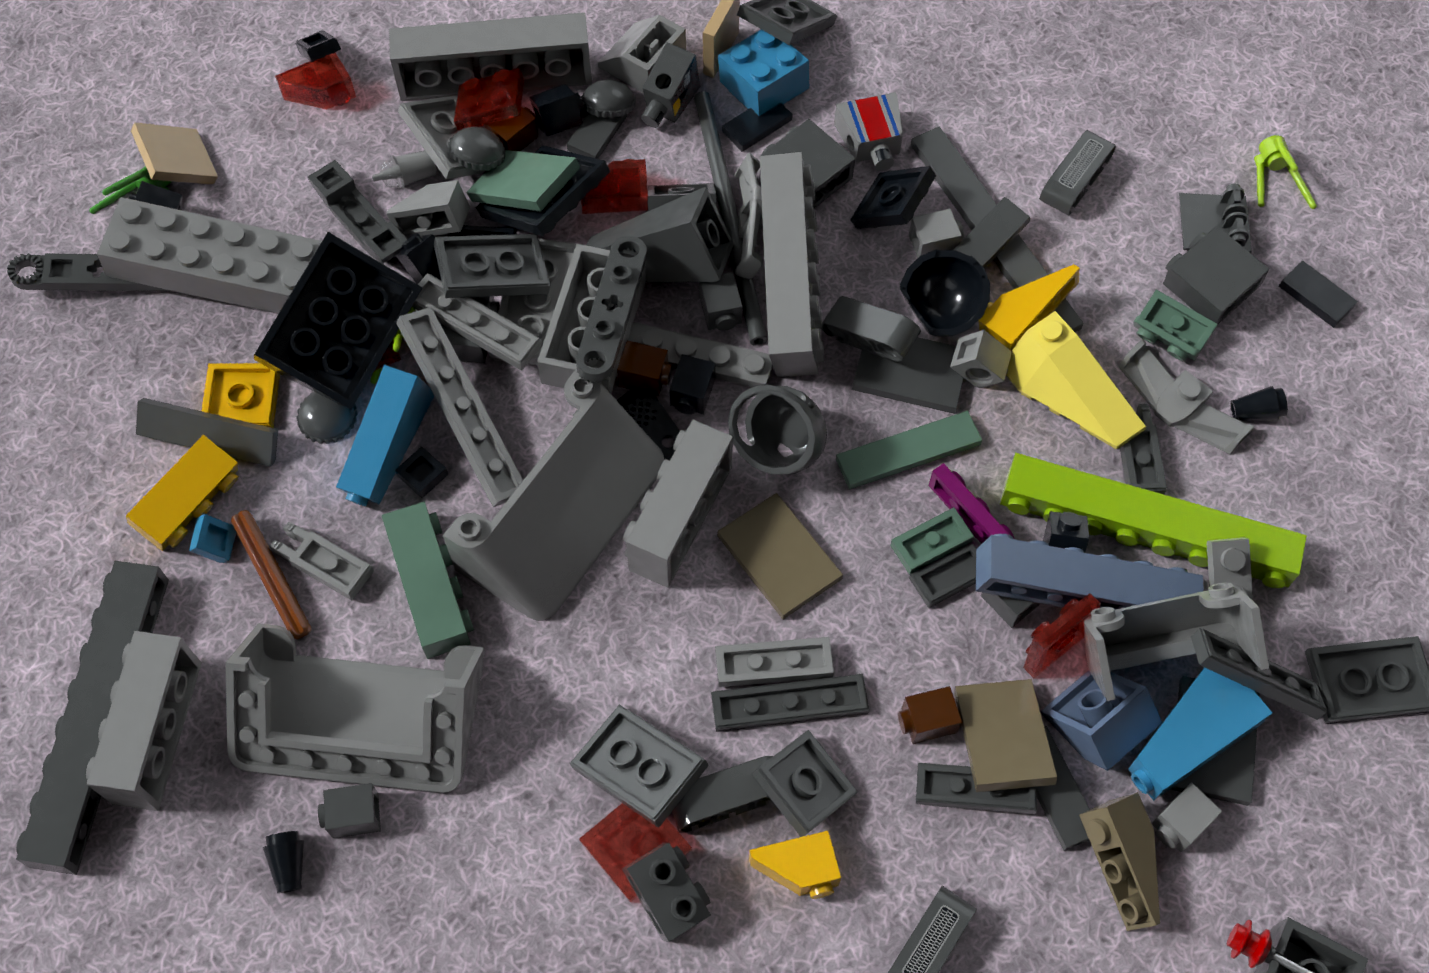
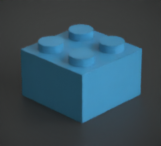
(763, 72)

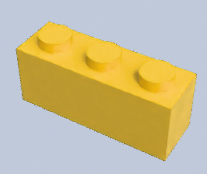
(183, 494)

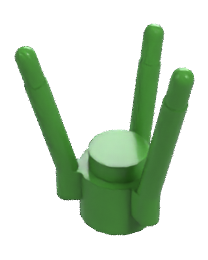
(125, 186)

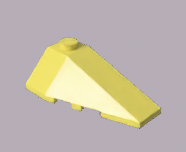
(1065, 376)

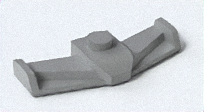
(749, 216)
(1182, 400)

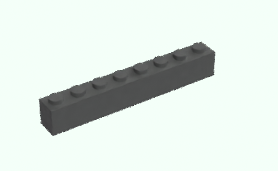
(65, 804)

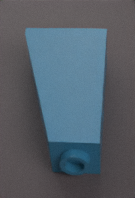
(384, 435)
(1199, 728)

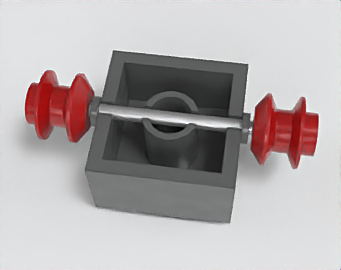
(1292, 949)

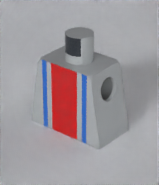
(871, 129)

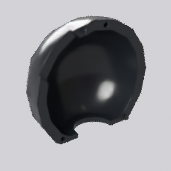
(946, 291)

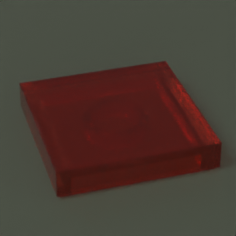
(625, 838)

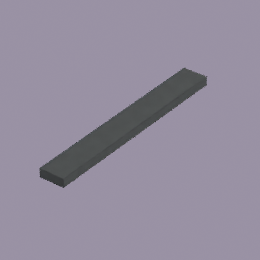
(974, 204)

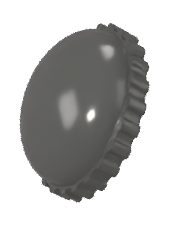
(608, 99)
(477, 148)
(324, 419)

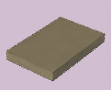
(779, 555)
(1005, 736)

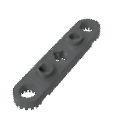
(68, 273)
(607, 328)

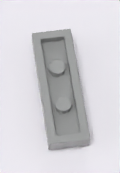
(774, 661)

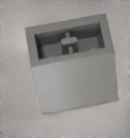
(639, 49)

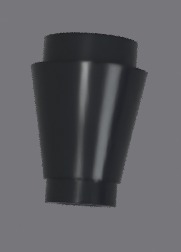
(1261, 405)
(285, 860)

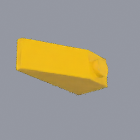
(1027, 305)

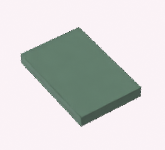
(524, 180)

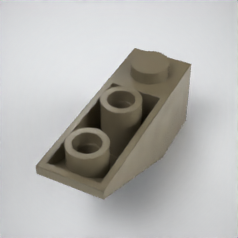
(1127, 856)

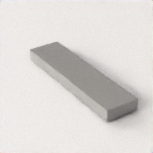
(478, 324)

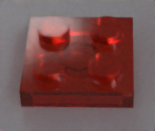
(489, 99)
(1057, 638)

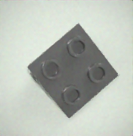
(1205, 211)

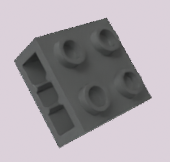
(829, 161)
(1214, 275)

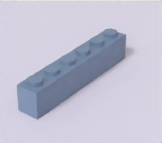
(1058, 575)

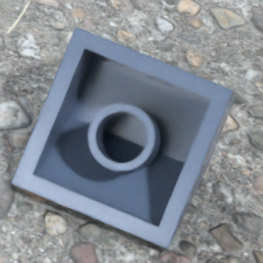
(1103, 728)

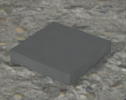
(804, 783)

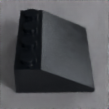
(337, 322)

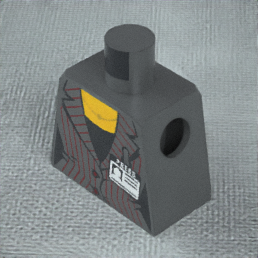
(670, 85)

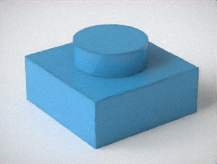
(213, 538)

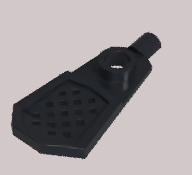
(657, 429)

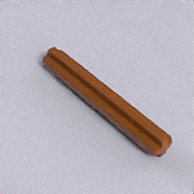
(271, 574)

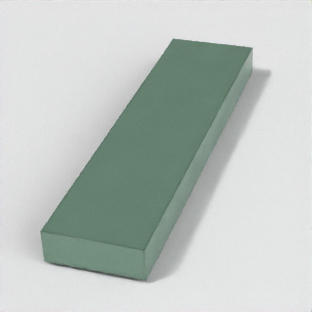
(908, 449)

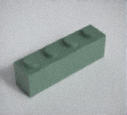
(426, 579)

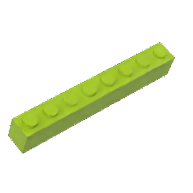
(1149, 518)

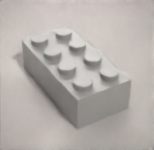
(571, 316)
(678, 503)
(144, 721)

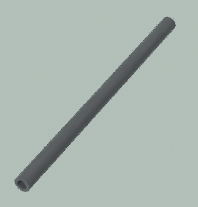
(729, 215)

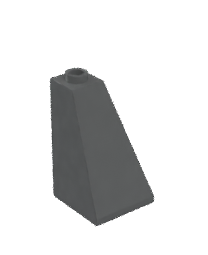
(681, 237)

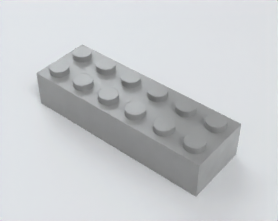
(440, 57)
(203, 255)
(791, 265)

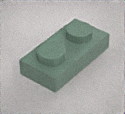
(931, 540)

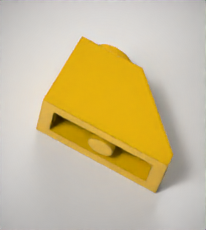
(800, 864)

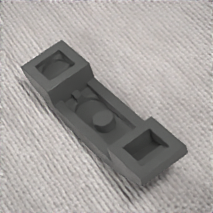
(356, 214)

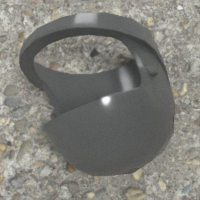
(774, 418)

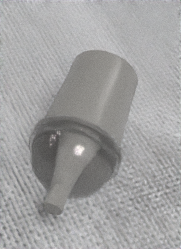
(406, 168)

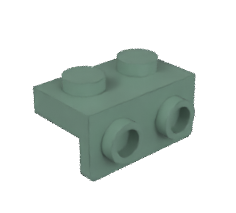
(1174, 326)

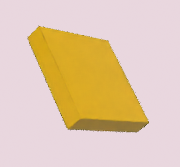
(242, 392)

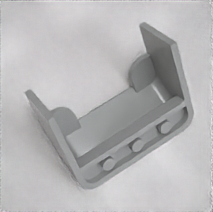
(1165, 629)

